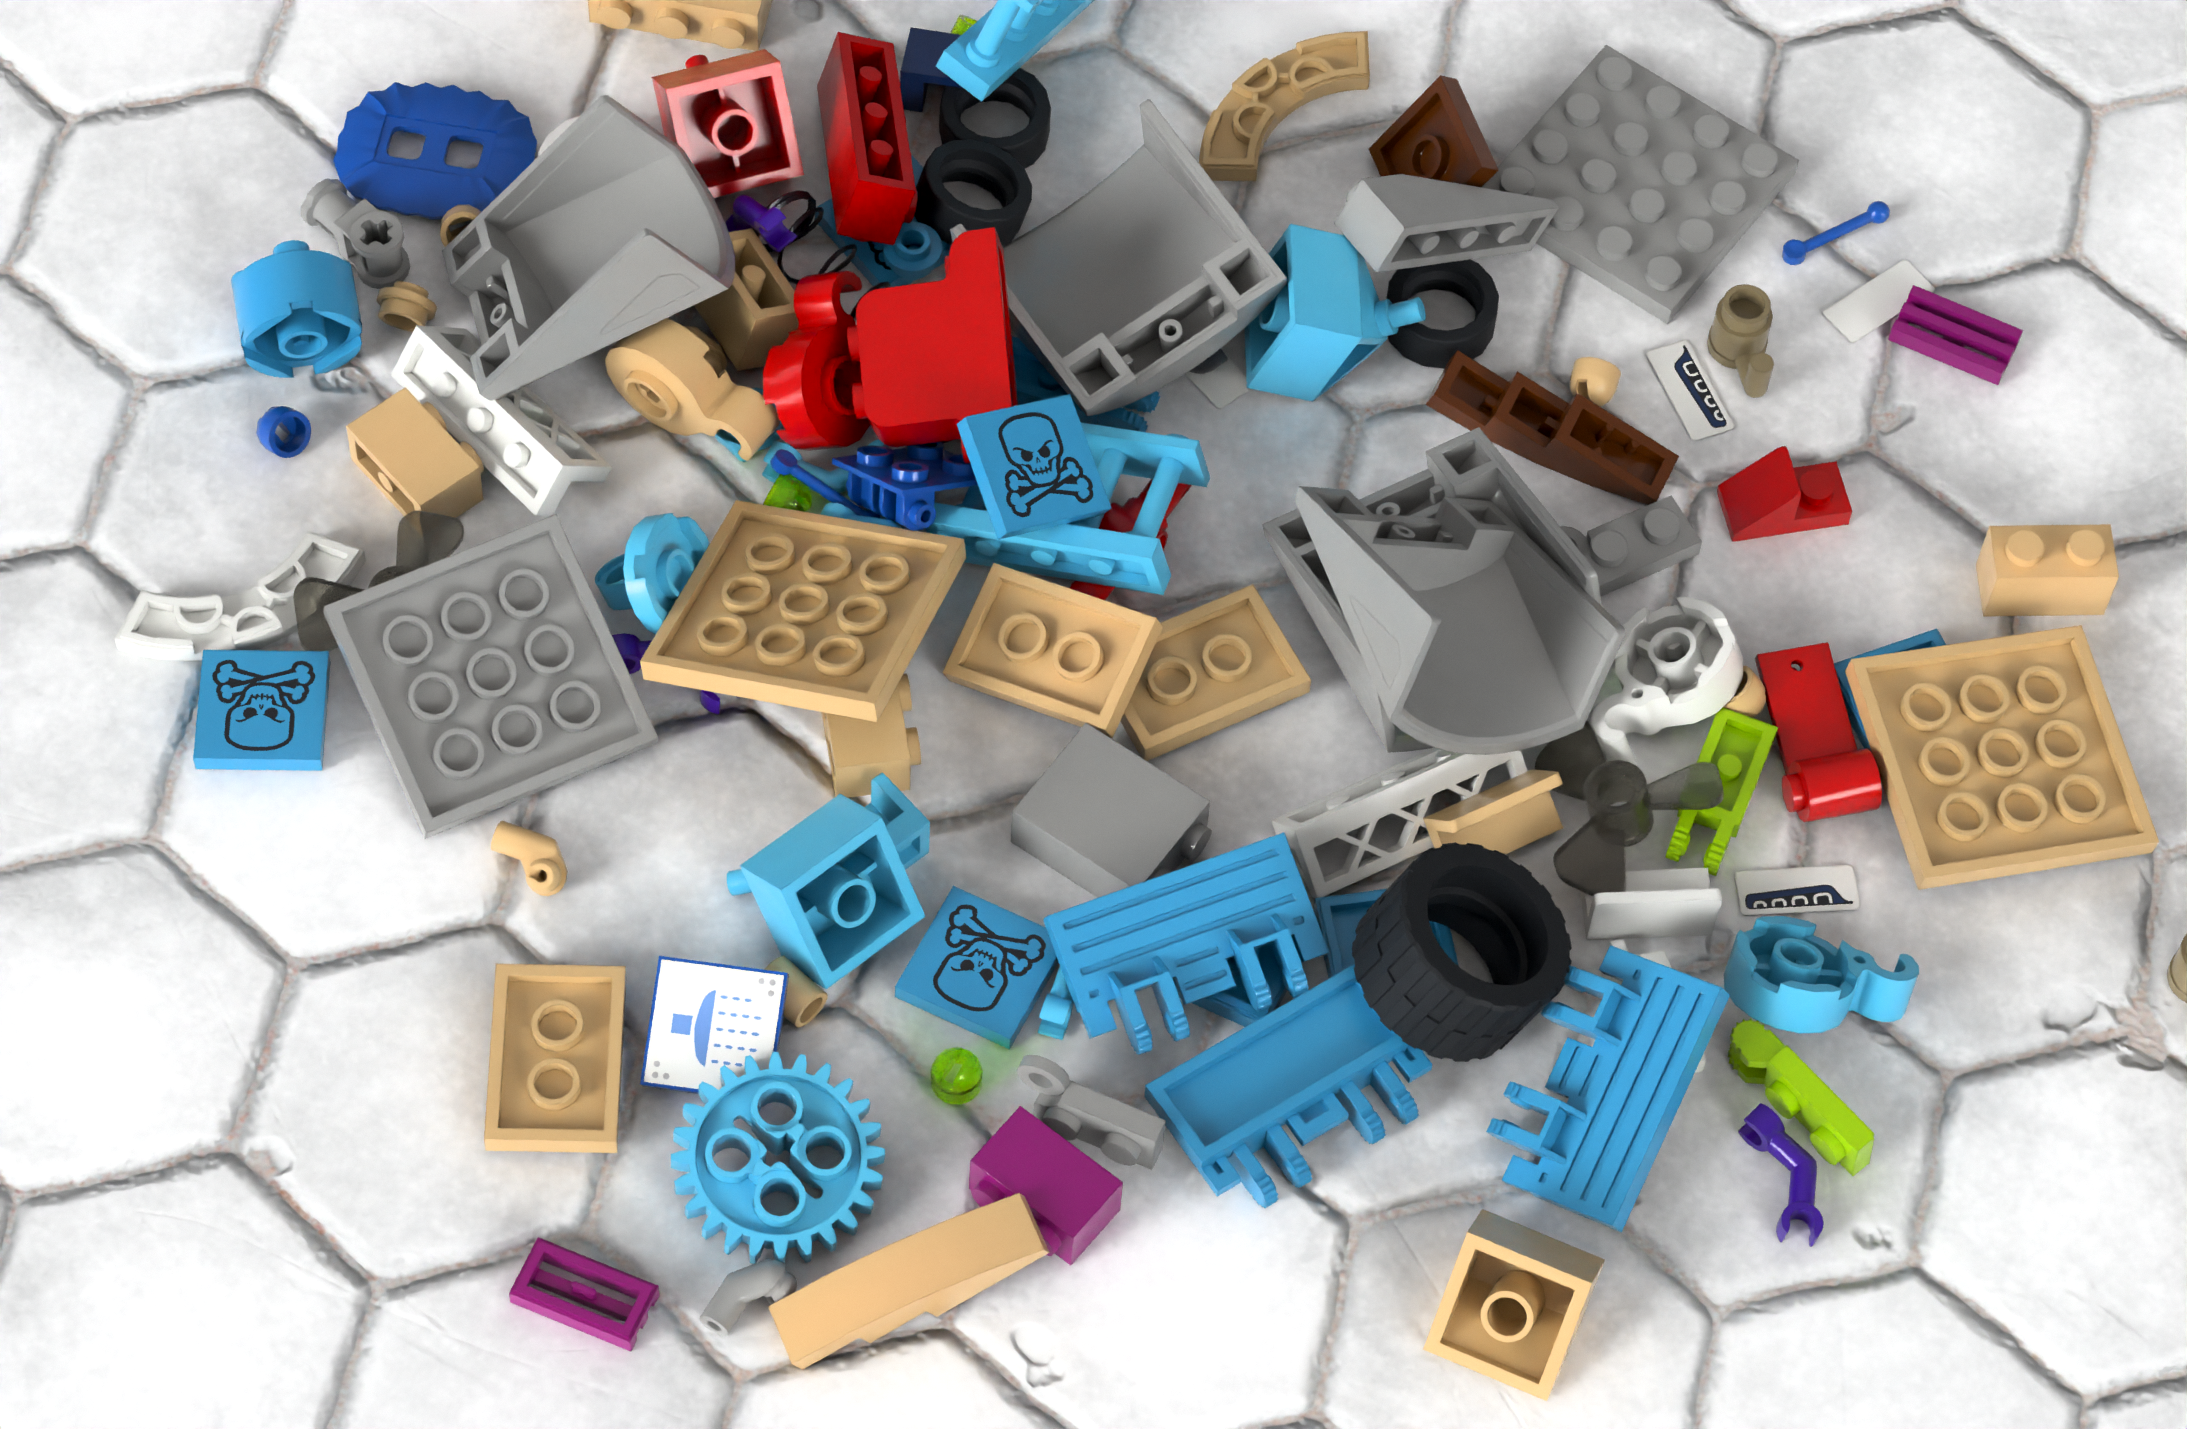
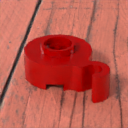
(813, 369)

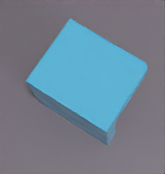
(904, 822)

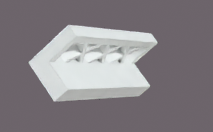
(526, 454)
(1376, 797)

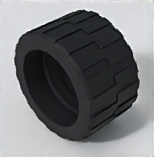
(1423, 990)

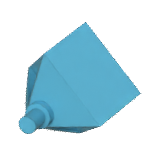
(1321, 318)
(831, 890)

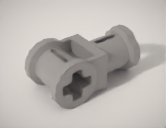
(363, 233)

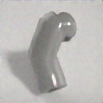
(743, 1286)

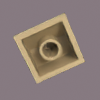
(1513, 1304)

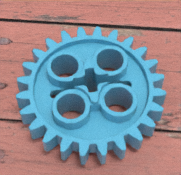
(735, 1197)

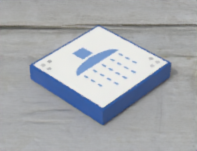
(710, 1019)

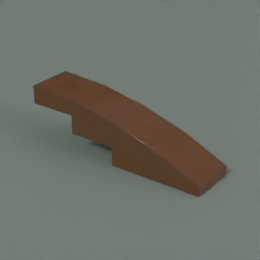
(1559, 435)

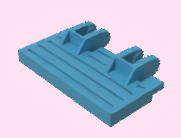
(1186, 932)
(1287, 1069)
(1618, 1090)

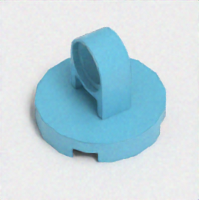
(654, 567)

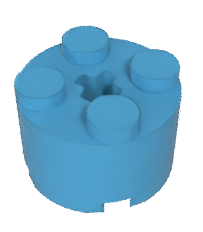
(297, 311)

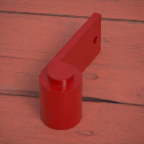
(1815, 736)

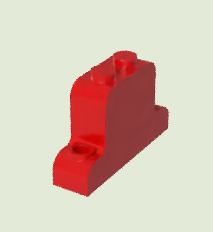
(936, 348)

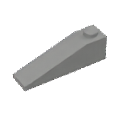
(1428, 221)

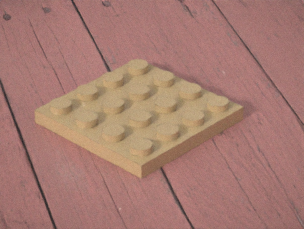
(804, 610)
(2000, 757)

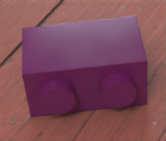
(1062, 1185)

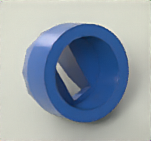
(291, 422)

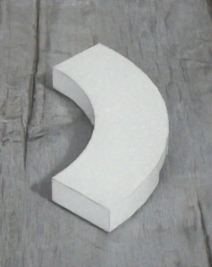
(185, 626)

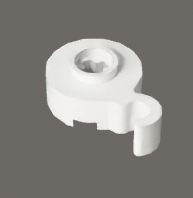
(1672, 673)

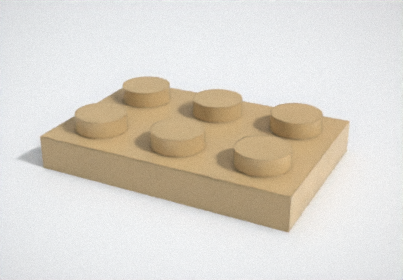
(1052, 649)
(1212, 673)
(555, 1058)

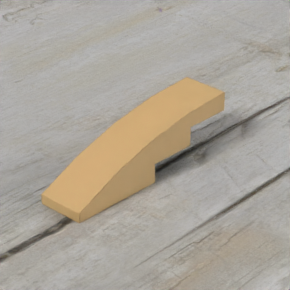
(907, 1278)

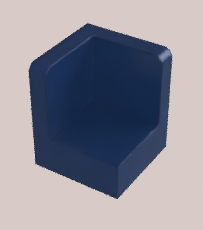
(919, 63)

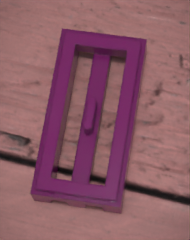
(1959, 328)
(575, 1316)

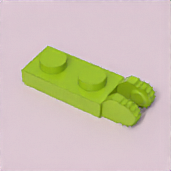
(1739, 751)
(1800, 1094)

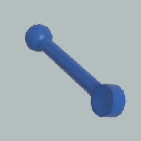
(1795, 250)
(786, 464)

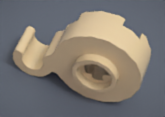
(678, 390)

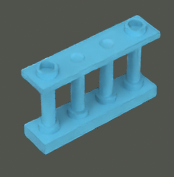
(1005, 41)
(1080, 548)

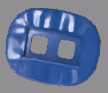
(442, 115)

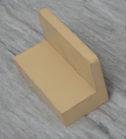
(1502, 815)

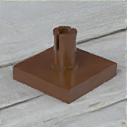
(1436, 139)

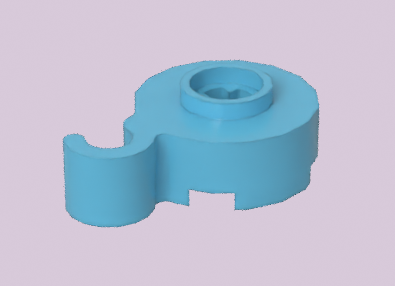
(1808, 984)

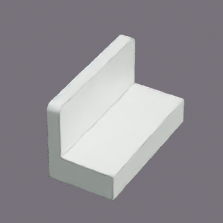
(1654, 906)

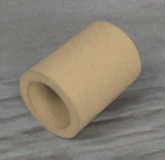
(803, 995)

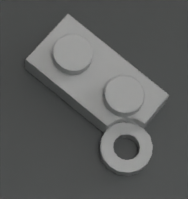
(1637, 544)
(1082, 1113)

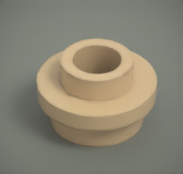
(405, 306)

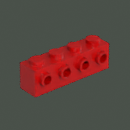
(866, 140)

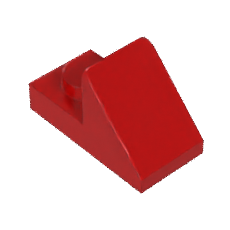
(1781, 499)

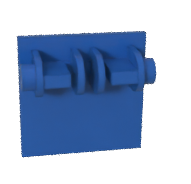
(904, 480)

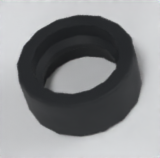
(1020, 90)
(979, 165)
(1436, 346)

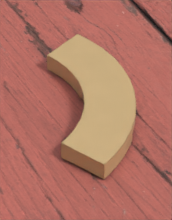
(1272, 92)

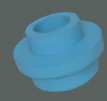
(918, 262)

